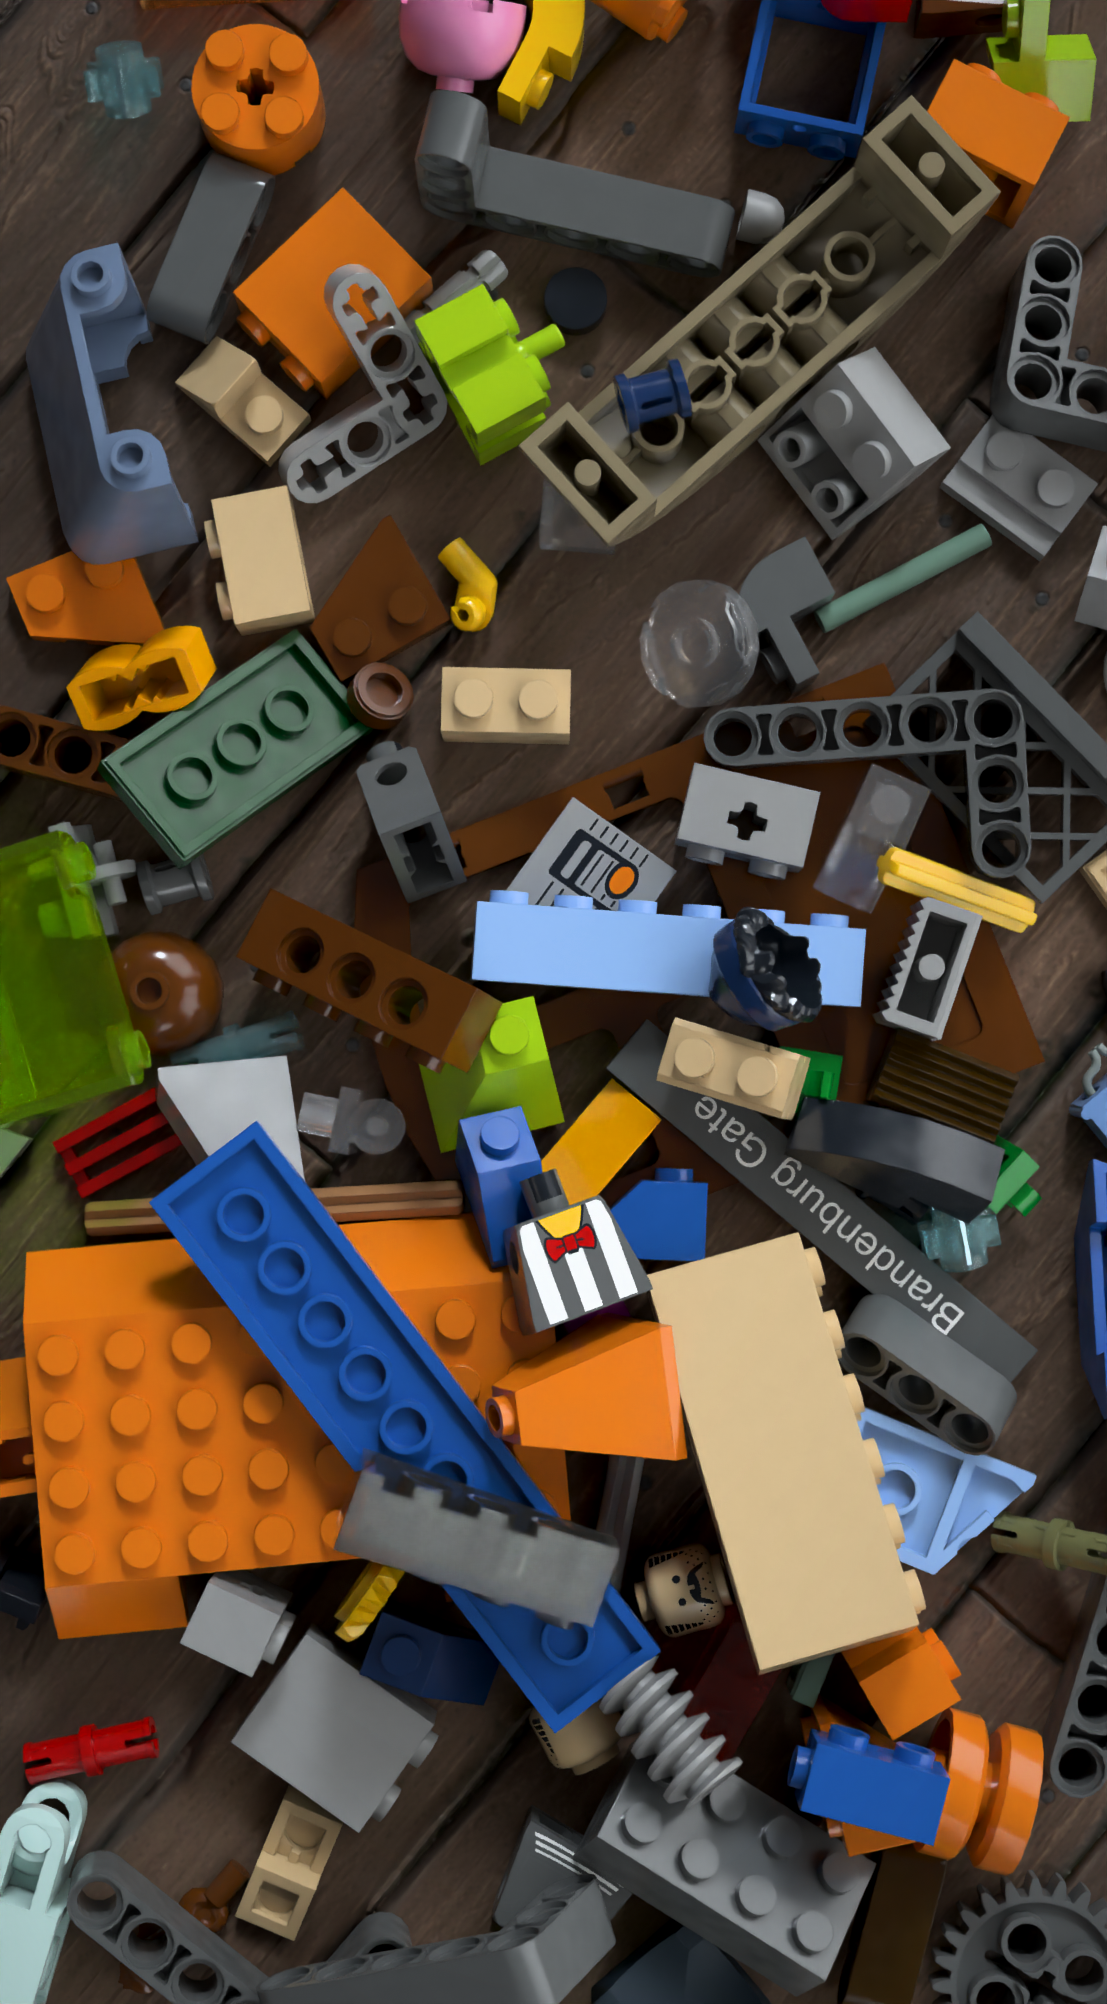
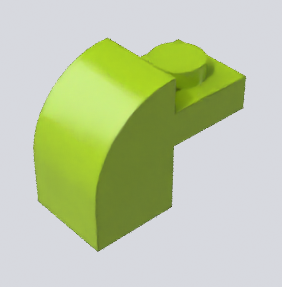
(1043, 63)

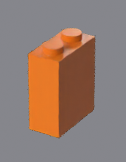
(286, 292)

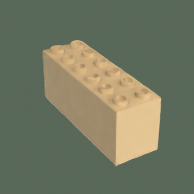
(785, 1454)

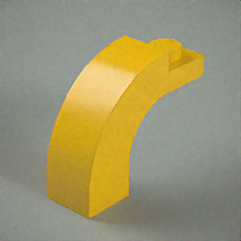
(550, 45)

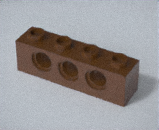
(454, 1012)

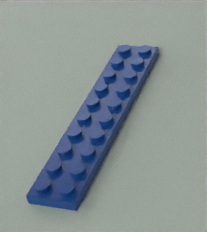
(378, 1388)

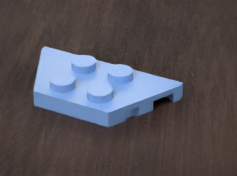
(938, 1489)

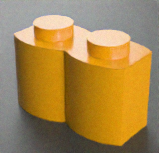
(132, 678)

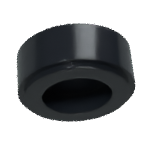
(575, 301)

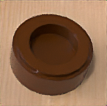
(379, 695)

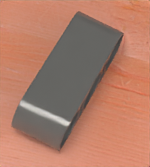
(210, 247)
(926, 1374)

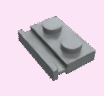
(1018, 487)

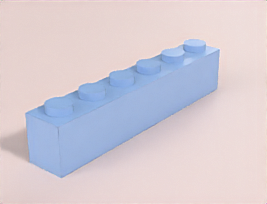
(638, 947)

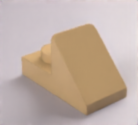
(243, 399)

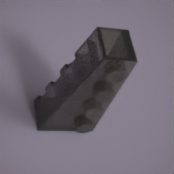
(474, 1541)

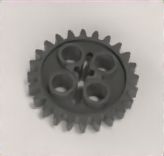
(1064, 1932)

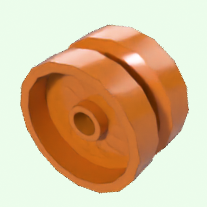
(989, 1791)

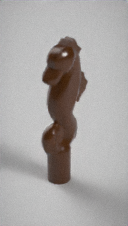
(205, 1904)

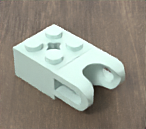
(34, 1888)

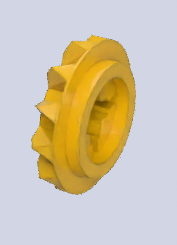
(365, 1599)

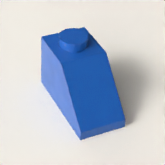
(492, 1159)
(665, 1216)

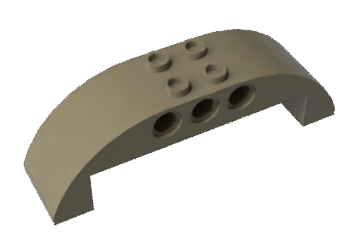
(772, 327)

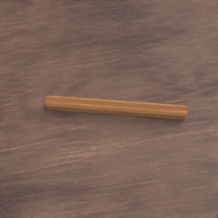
(342, 1203)

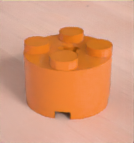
(254, 64)

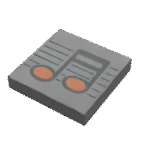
(593, 860)

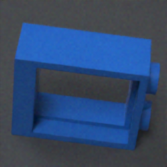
(775, 126)

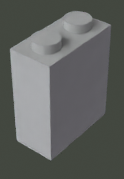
(337, 1730)

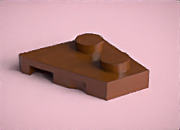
(378, 606)

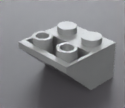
(853, 442)

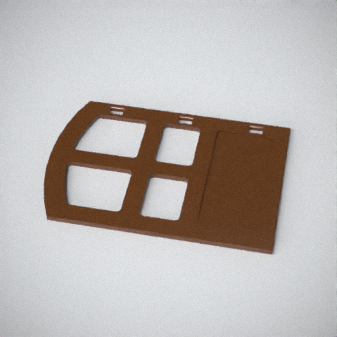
(982, 1023)

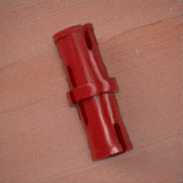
(91, 1750)

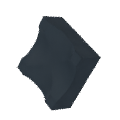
(677, 1969)

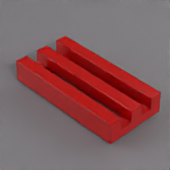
(76, 1165)

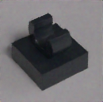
(21, 1584)

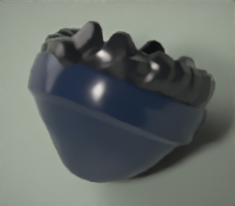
(763, 973)

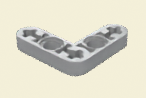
(383, 406)

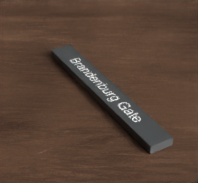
(821, 1208)

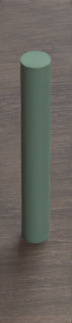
(903, 578)

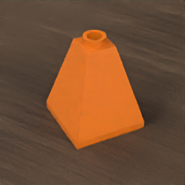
(596, 1392)

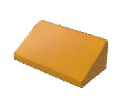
(600, 1142)

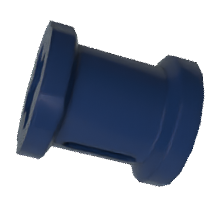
(652, 395)

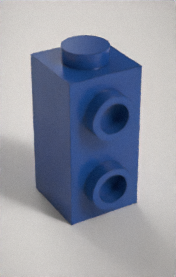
(870, 1784)

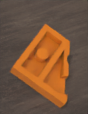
(86, 602)

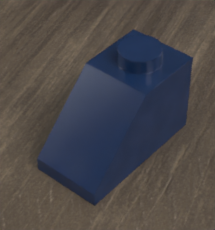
(429, 1656)

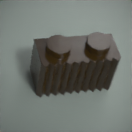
(942, 1085)

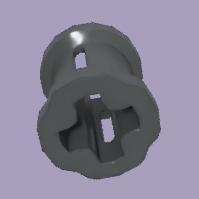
(167, 885)

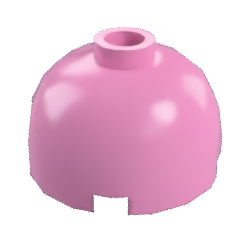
(461, 39)

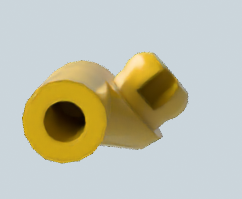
(475, 590)

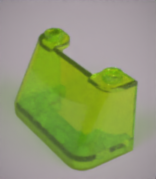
(60, 994)

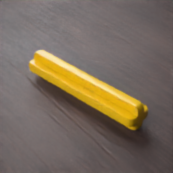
(934, 880)

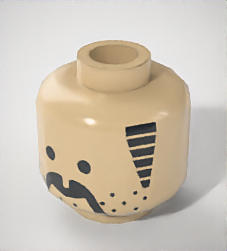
(684, 1590)
(582, 1743)

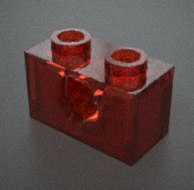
(727, 1685)

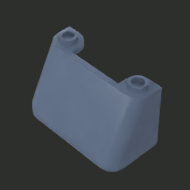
(108, 487)

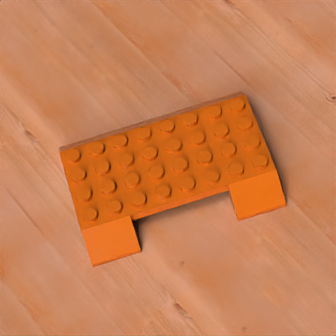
(182, 1444)

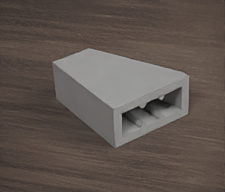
(221, 1099)

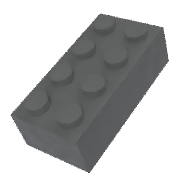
(731, 1871)

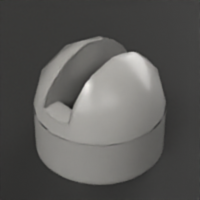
(760, 218)

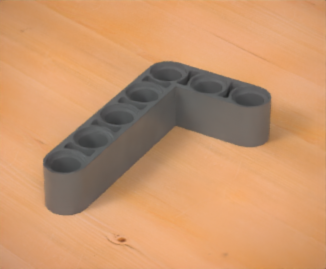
(561, 202)
(1043, 363)
(897, 742)
(1067, 1725)
(185, 1937)
(526, 1962)

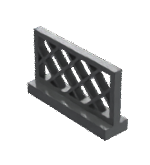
(1046, 716)

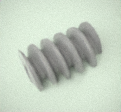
(668, 1734)

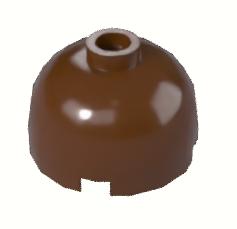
(169, 989)

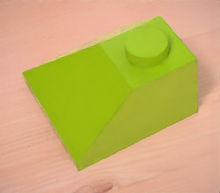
(506, 1074)

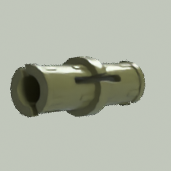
(1054, 1543)

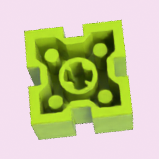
(485, 372)

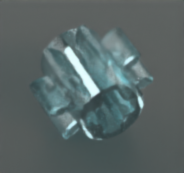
(123, 79)
(956, 1243)

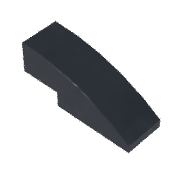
(896, 1156)

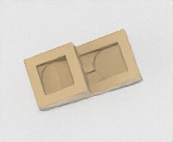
(289, 1865)

